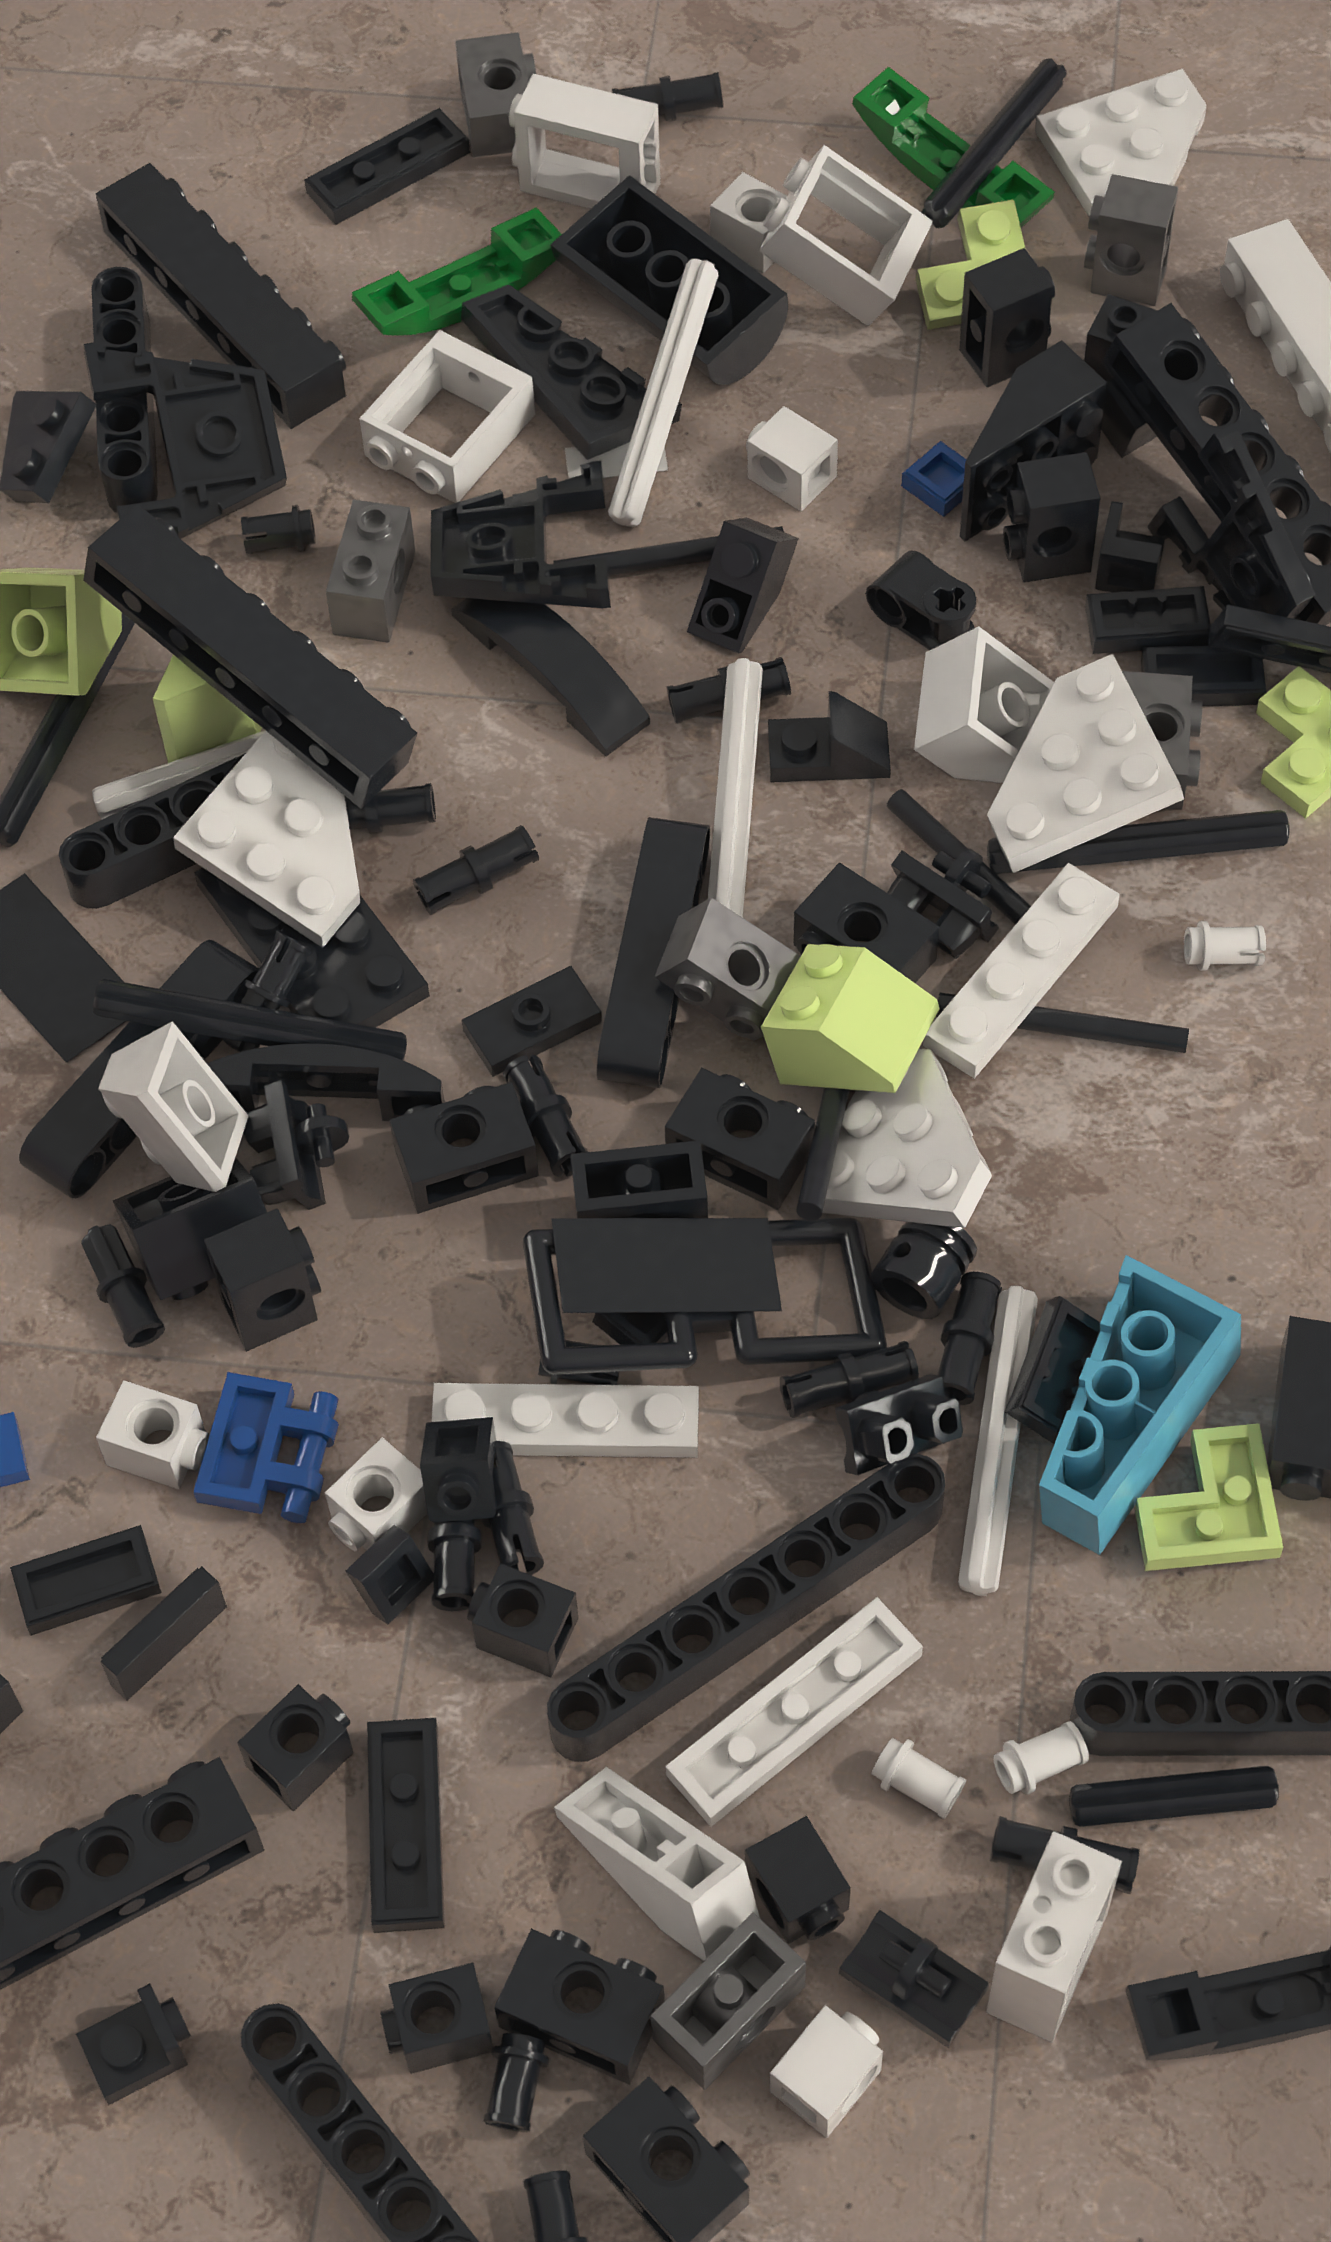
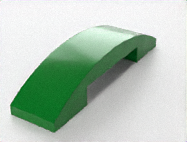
(930, 150)
(515, 257)

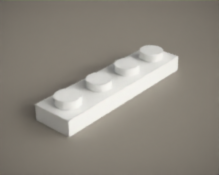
(1021, 970)
(579, 1417)
(793, 1711)

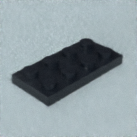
(352, 979)

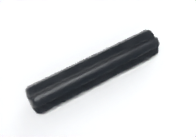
(1173, 1796)

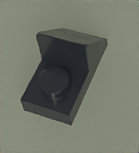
(835, 747)

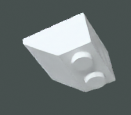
(977, 706)
(176, 1107)

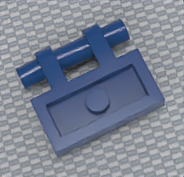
(246, 1442)

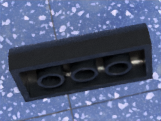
(635, 256)

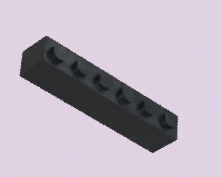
(222, 292)
(249, 655)

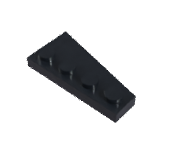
(571, 382)

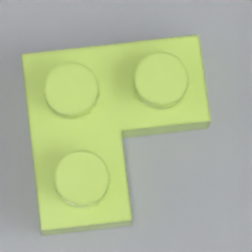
(987, 235)
(1302, 713)
(1229, 1516)

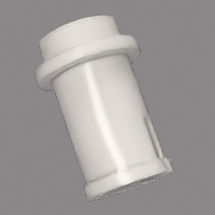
(1224, 945)
(1039, 1758)
(917, 1777)

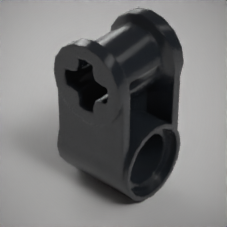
(922, 600)

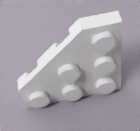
(1124, 133)
(1081, 769)
(278, 840)
(908, 1153)

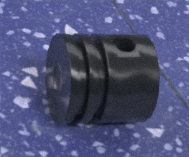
(923, 1267)

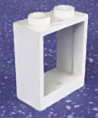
(590, 116)
(864, 205)
(468, 374)
(1052, 1936)

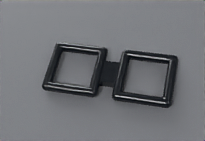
(681, 1326)

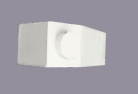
(661, 1861)

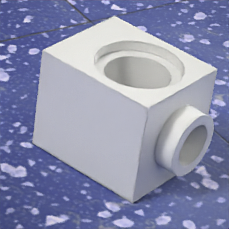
(739, 219)
(791, 458)
(137, 1414)
(377, 1473)
(827, 2069)

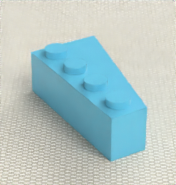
(1136, 1398)

